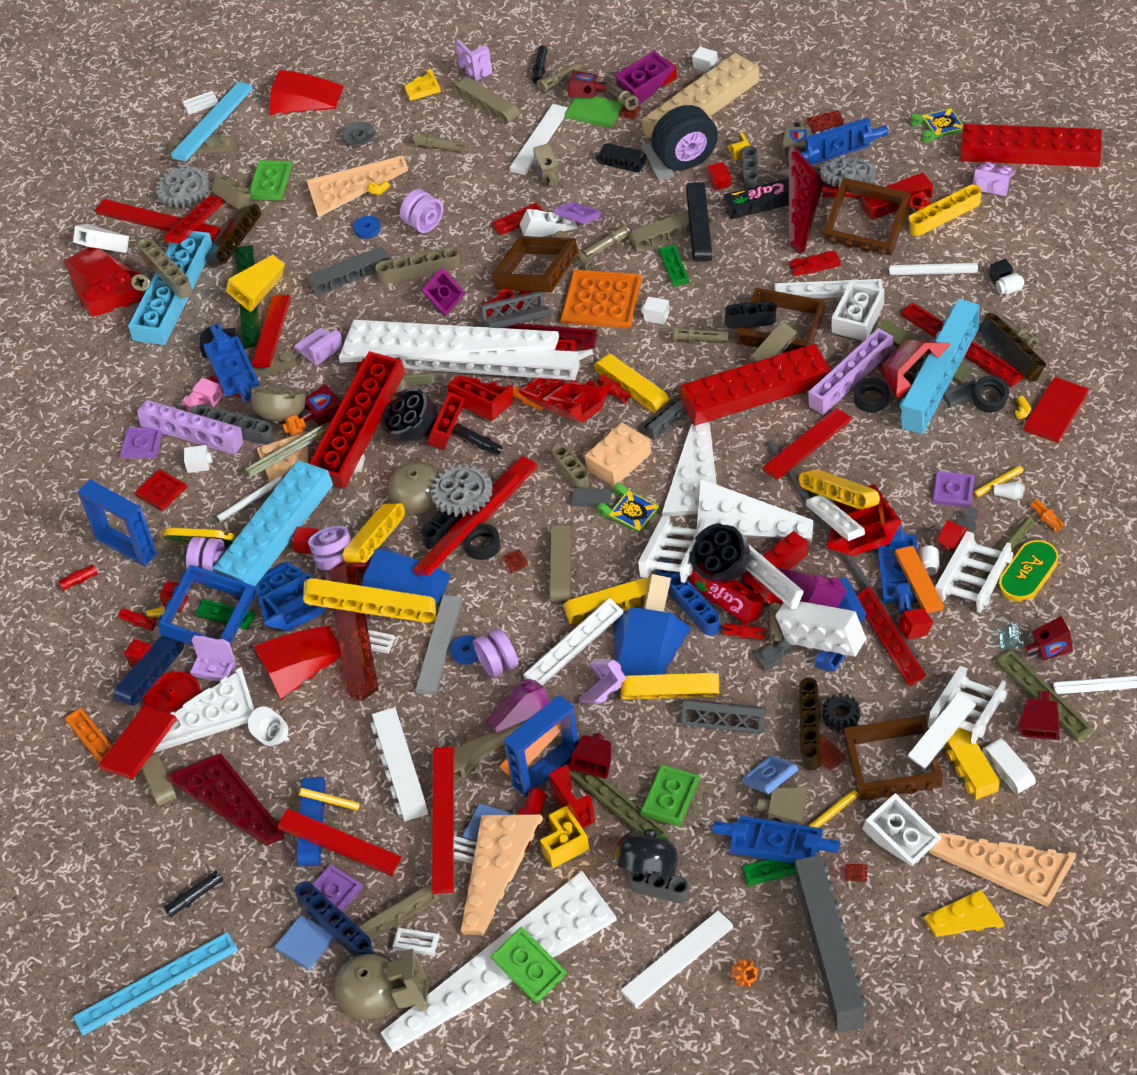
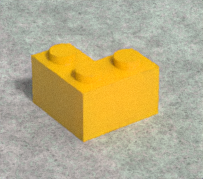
(567, 838)

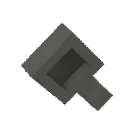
(969, 520)
(772, 657)

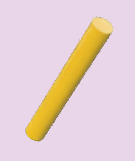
(1000, 480)
(328, 799)
(834, 809)

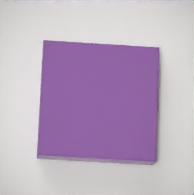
(577, 212)
(141, 443)
(953, 489)
(337, 886)

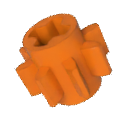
(294, 425)
(744, 973)

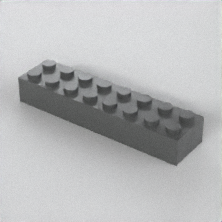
(830, 945)

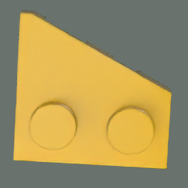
(422, 86)

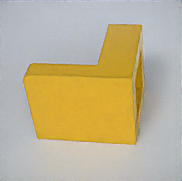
(736, 149)

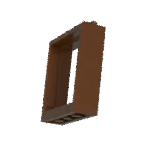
(872, 191)
(564, 248)
(787, 301)
(883, 731)

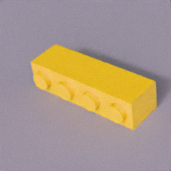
(971, 764)

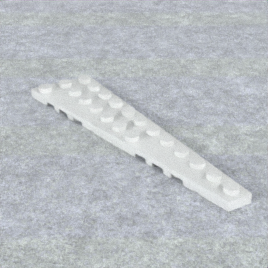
(436, 340)
(555, 924)

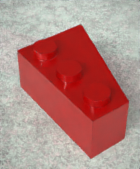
(110, 294)
(482, 398)

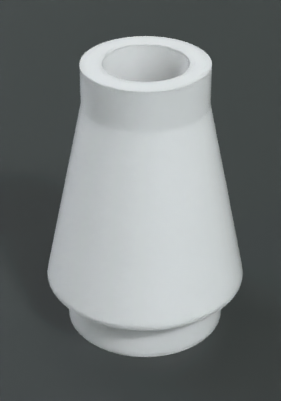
(1010, 490)

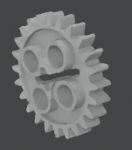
(848, 168)
(182, 186)
(461, 490)

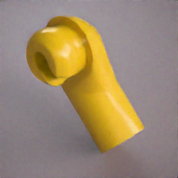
(378, 189)
(1024, 408)
(156, 612)

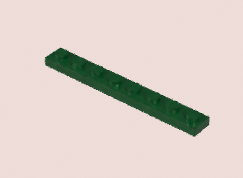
(249, 320)

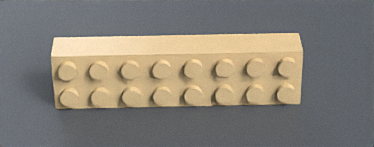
(711, 90)

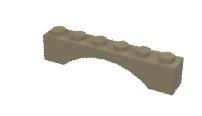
(470, 753)

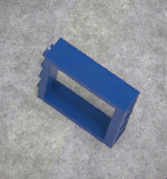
(139, 544)
(211, 579)
(518, 741)

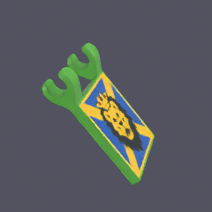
(939, 123)
(630, 510)

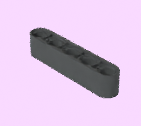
(347, 271)
(252, 428)

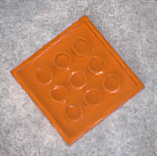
(601, 299)

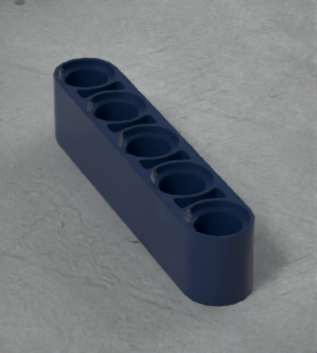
(148, 670)
(331, 912)

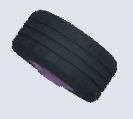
(684, 137)

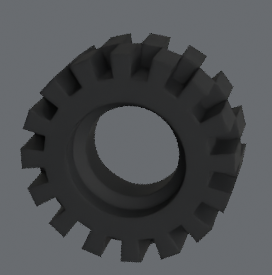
(841, 703)

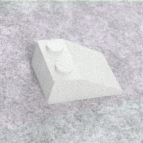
(901, 830)

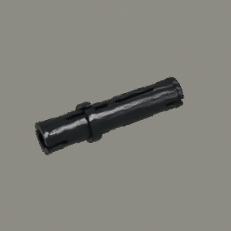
(538, 68)
(482, 442)
(186, 898)

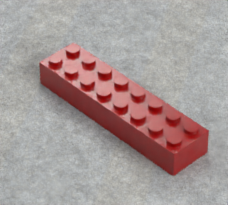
(1031, 145)
(753, 384)
(358, 417)

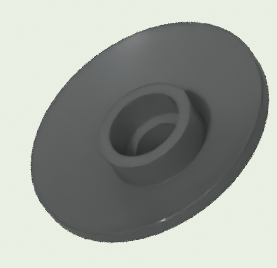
(358, 133)

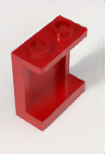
(561, 791)

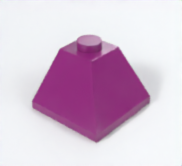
(442, 291)

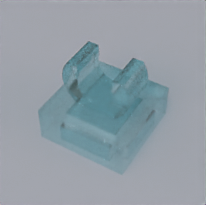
(1010, 636)

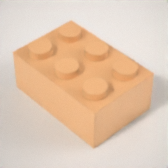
(618, 454)

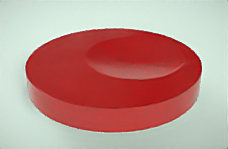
(172, 691)

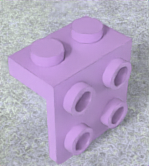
(475, 62)
(993, 178)
(320, 345)
(213, 659)
(610, 680)

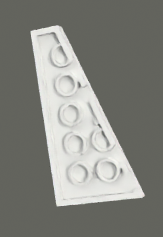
(694, 464)
(748, 514)
(211, 712)

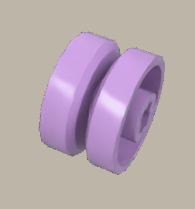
(421, 211)
(329, 546)
(204, 553)
(495, 653)

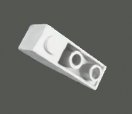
(542, 223)
(100, 238)

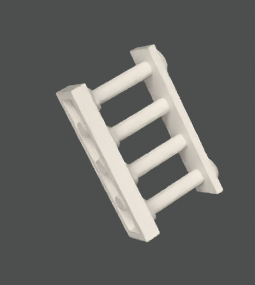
(660, 539)
(961, 559)
(955, 685)

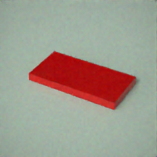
(1056, 409)
(137, 742)

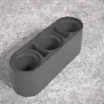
(750, 167)
(664, 892)

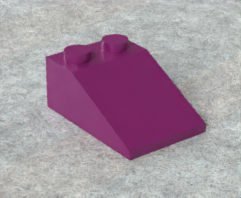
(644, 76)
(817, 588)
(519, 705)

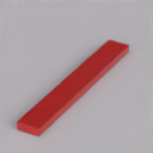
(147, 217)
(975, 352)
(464, 526)
(443, 821)

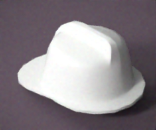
(268, 726)

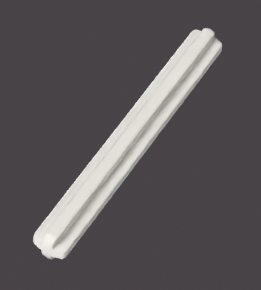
(933, 269)
(1095, 684)

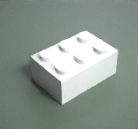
(858, 311)

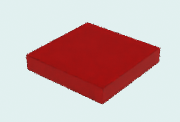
(160, 490)

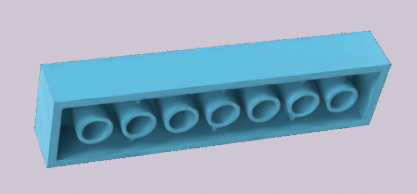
(160, 305)
(937, 373)
(275, 523)

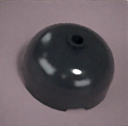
(409, 416)
(724, 551)
(646, 853)

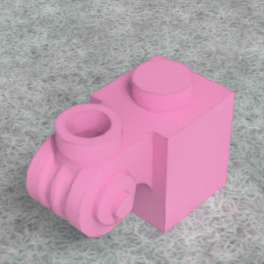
(204, 393)

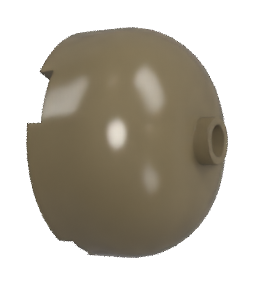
(277, 402)
(413, 488)
(364, 987)

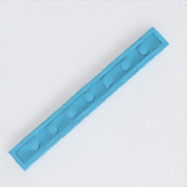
(211, 121)
(155, 983)

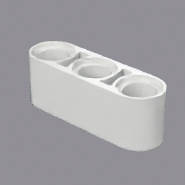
(1009, 766)

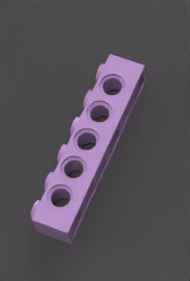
(850, 371)
(191, 427)

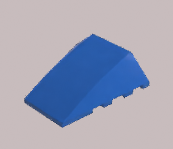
(395, 572)
(282, 597)
(647, 640)

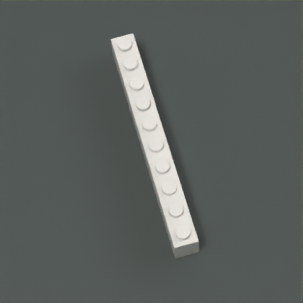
(535, 364)

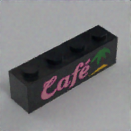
(757, 199)

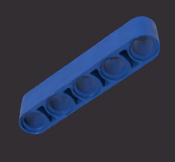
(692, 602)
(307, 852)

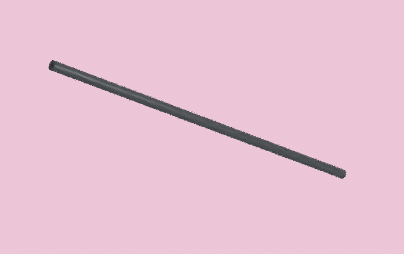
(849, 559)

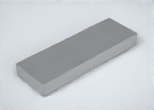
(659, 169)

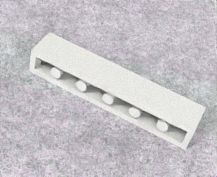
(399, 764)

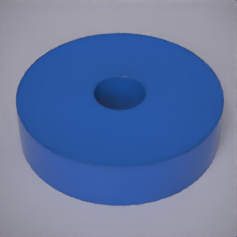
(372, 224)
(457, 650)

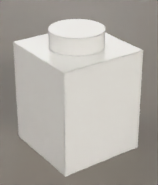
(705, 59)
(655, 310)
(197, 458)

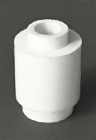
(1009, 284)
(930, 559)

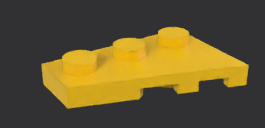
(966, 914)

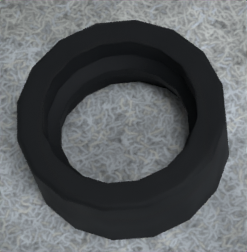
(870, 384)
(998, 384)
(488, 551)

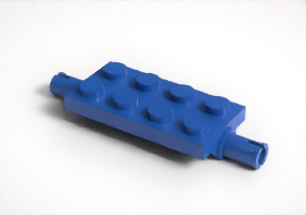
(841, 140)
(230, 364)
(893, 580)
(774, 839)

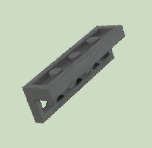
(517, 316)
(664, 418)
(721, 707)

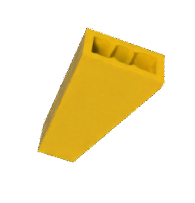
(255, 282)

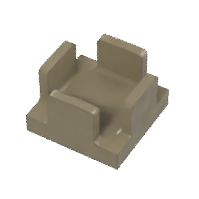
(414, 977)

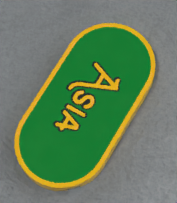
(185, 535)
(1028, 570)

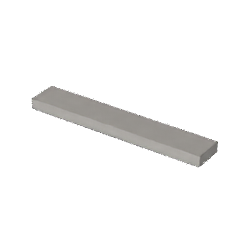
(439, 645)

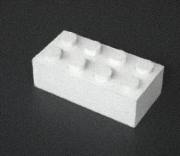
(821, 628)

